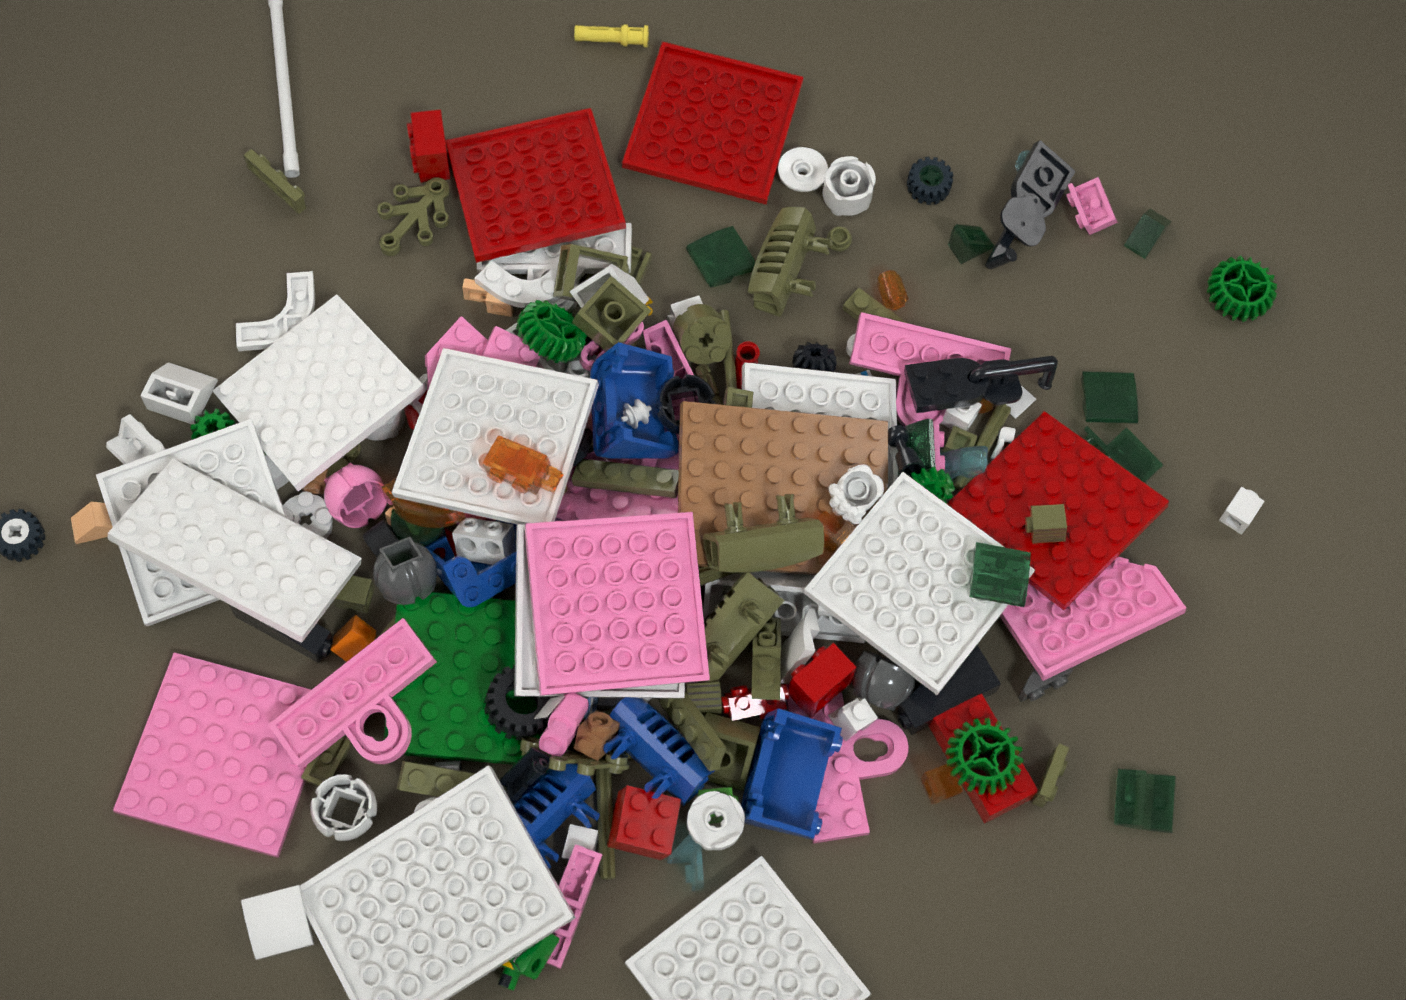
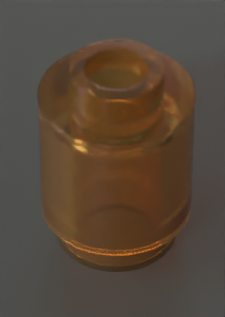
(892, 290)

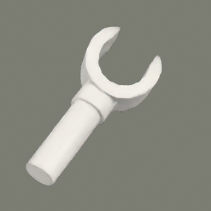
(1005, 435)

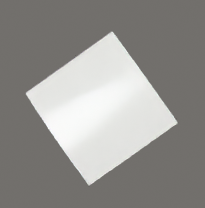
(798, 646)
(277, 922)

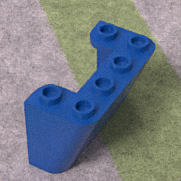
(471, 580)

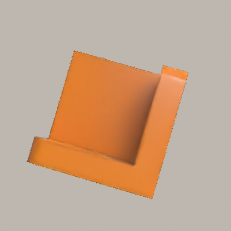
(352, 638)

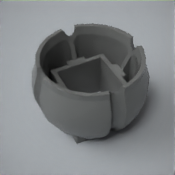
(405, 572)
(881, 681)

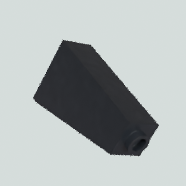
(314, 646)
(970, 680)

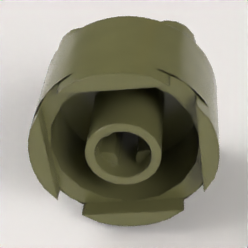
(702, 334)

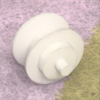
(637, 413)

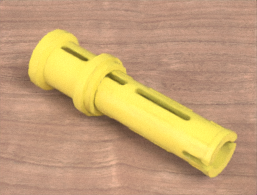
(623, 34)

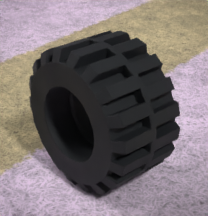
(505, 718)

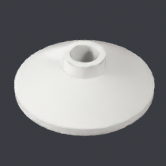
(806, 161)

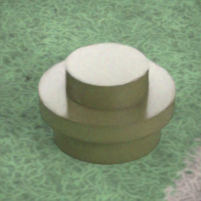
(841, 238)

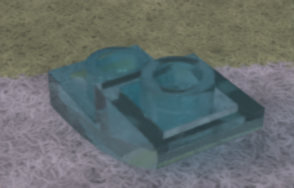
(966, 461)

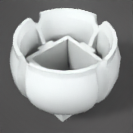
(326, 801)

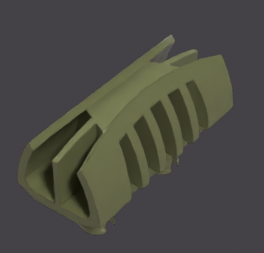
(781, 259)
(766, 545)
(737, 621)

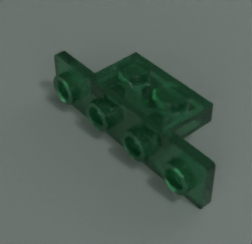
(1128, 453)

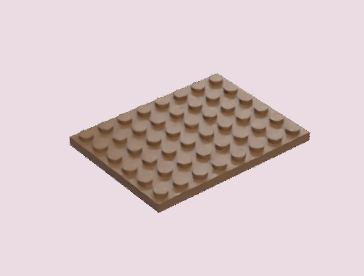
(765, 453)

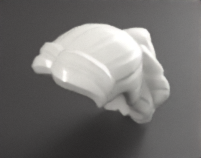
(855, 493)

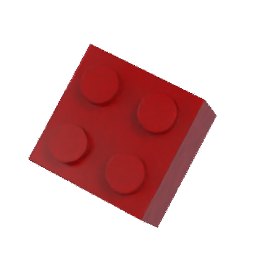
(428, 145)
(821, 679)
(644, 823)

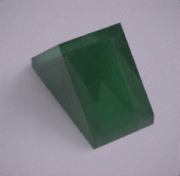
(1147, 233)
(968, 242)

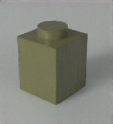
(1047, 523)
(356, 595)
(706, 697)

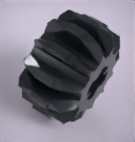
(814, 357)

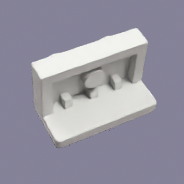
(133, 441)

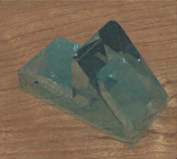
(690, 852)

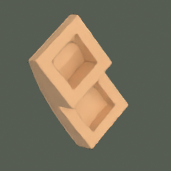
(475, 293)

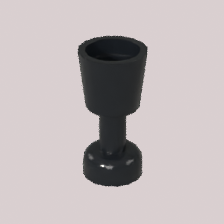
(906, 457)

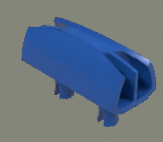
(658, 750)
(551, 802)

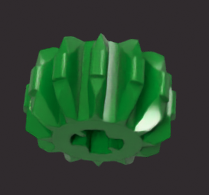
(210, 422)

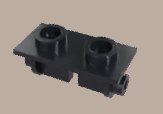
(525, 773)

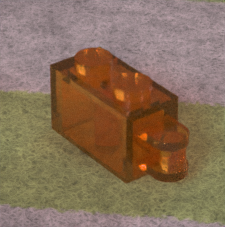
(520, 467)

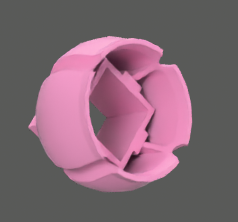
(354, 495)

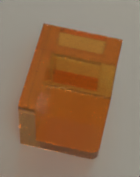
(834, 532)
(941, 784)

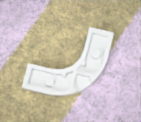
(519, 291)
(298, 307)

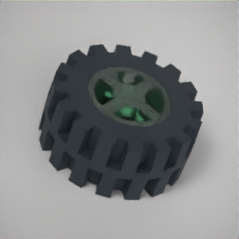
(934, 172)

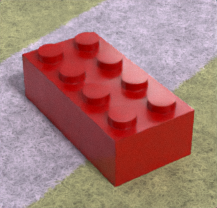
(987, 805)

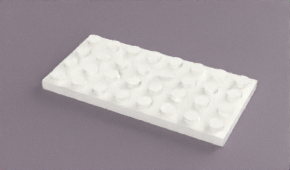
(235, 549)

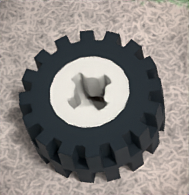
(22, 544)

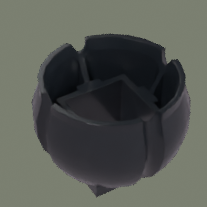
(680, 388)

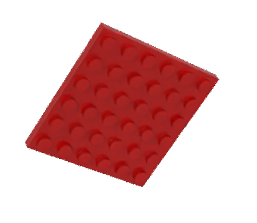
(713, 122)
(534, 185)
(1052, 467)

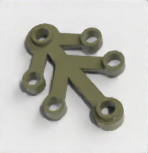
(414, 212)
(586, 764)

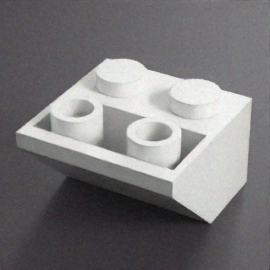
(178, 392)

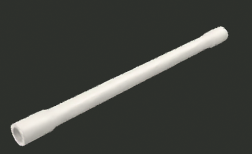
(290, 156)

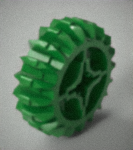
(1249, 282)
(550, 331)
(988, 766)

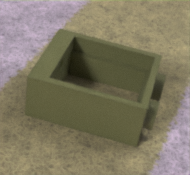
(568, 266)

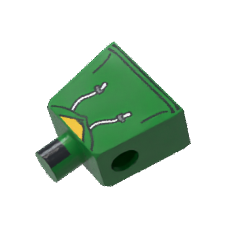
(528, 963)

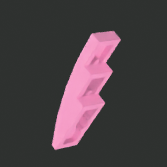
(575, 887)

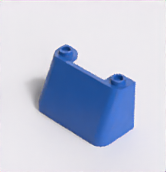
(622, 377)
(789, 773)

